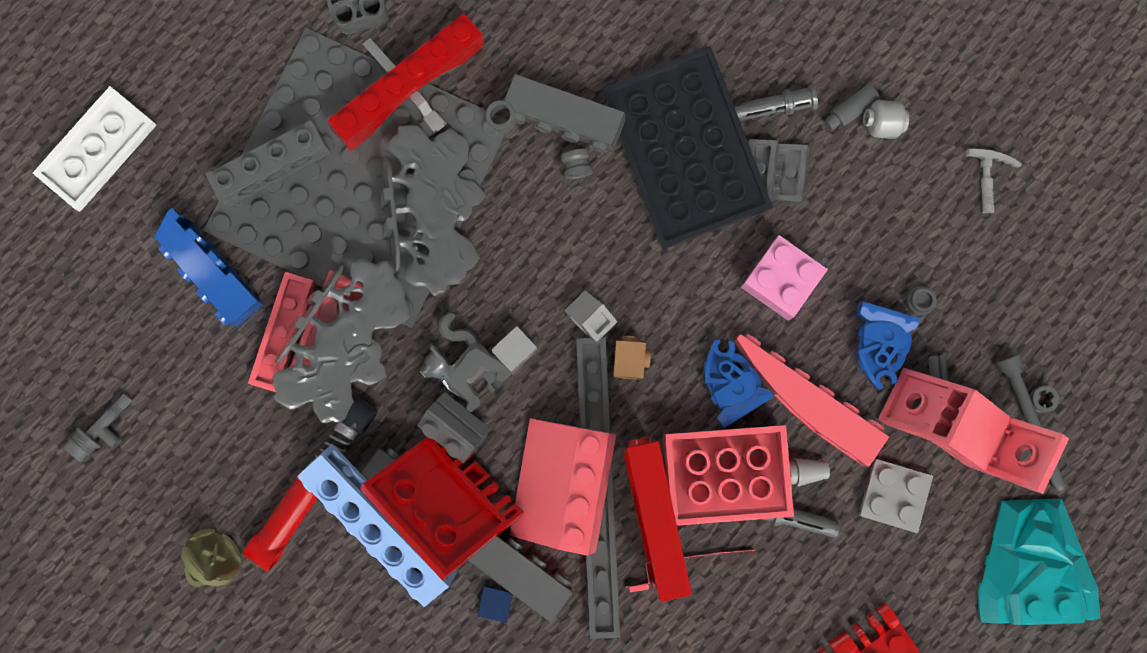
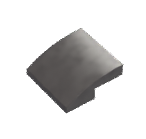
(781, 169)

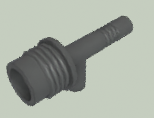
(83, 443)

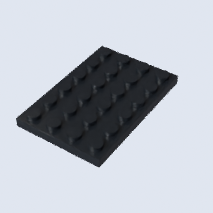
(688, 148)

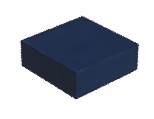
(495, 604)

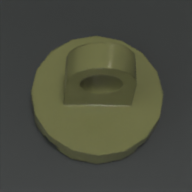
(210, 558)

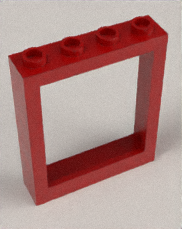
(656, 519)

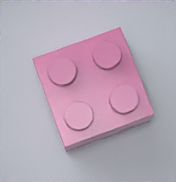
(784, 278)

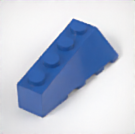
(206, 268)

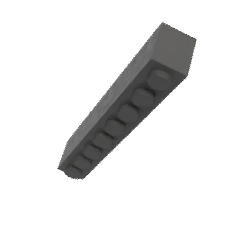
(505, 562)

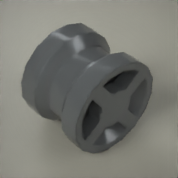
(576, 164)

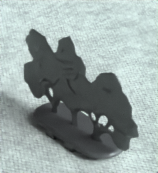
(436, 200)
(344, 347)

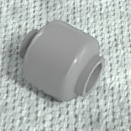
(886, 119)

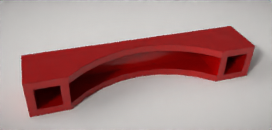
(372, 107)

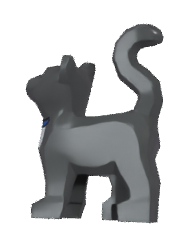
(472, 365)

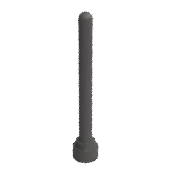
(1012, 368)

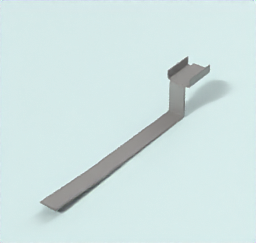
(431, 117)

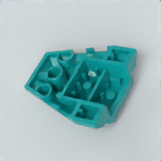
(1036, 568)

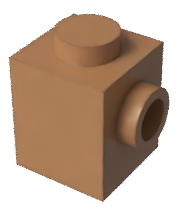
(630, 358)

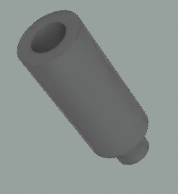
(852, 107)

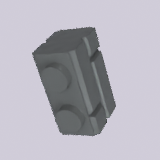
(453, 427)

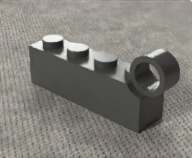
(559, 112)

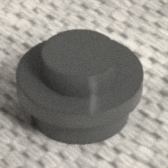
(921, 300)

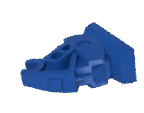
(880, 339)
(731, 388)

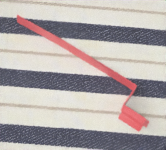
(640, 587)

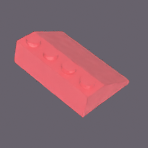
(729, 474)
(563, 486)

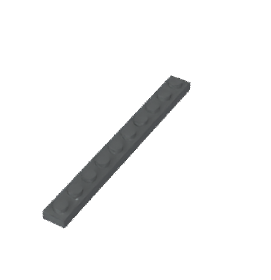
(601, 565)

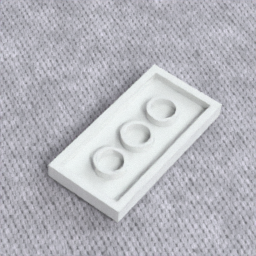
(94, 149)

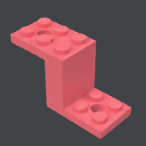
(973, 429)

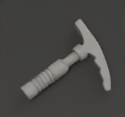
(987, 181)

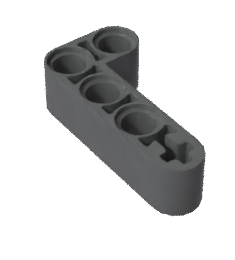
(360, 19)

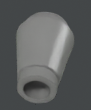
(807, 471)

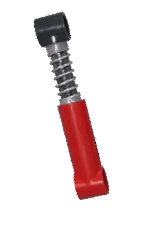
(271, 540)

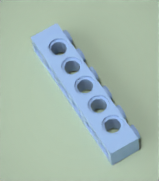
(358, 522)

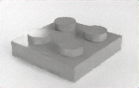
(895, 495)

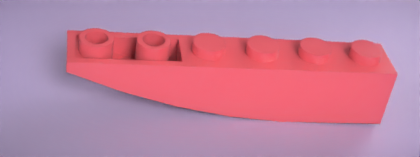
(815, 405)

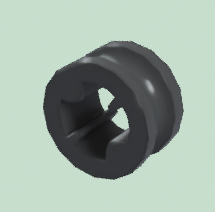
(1052, 402)

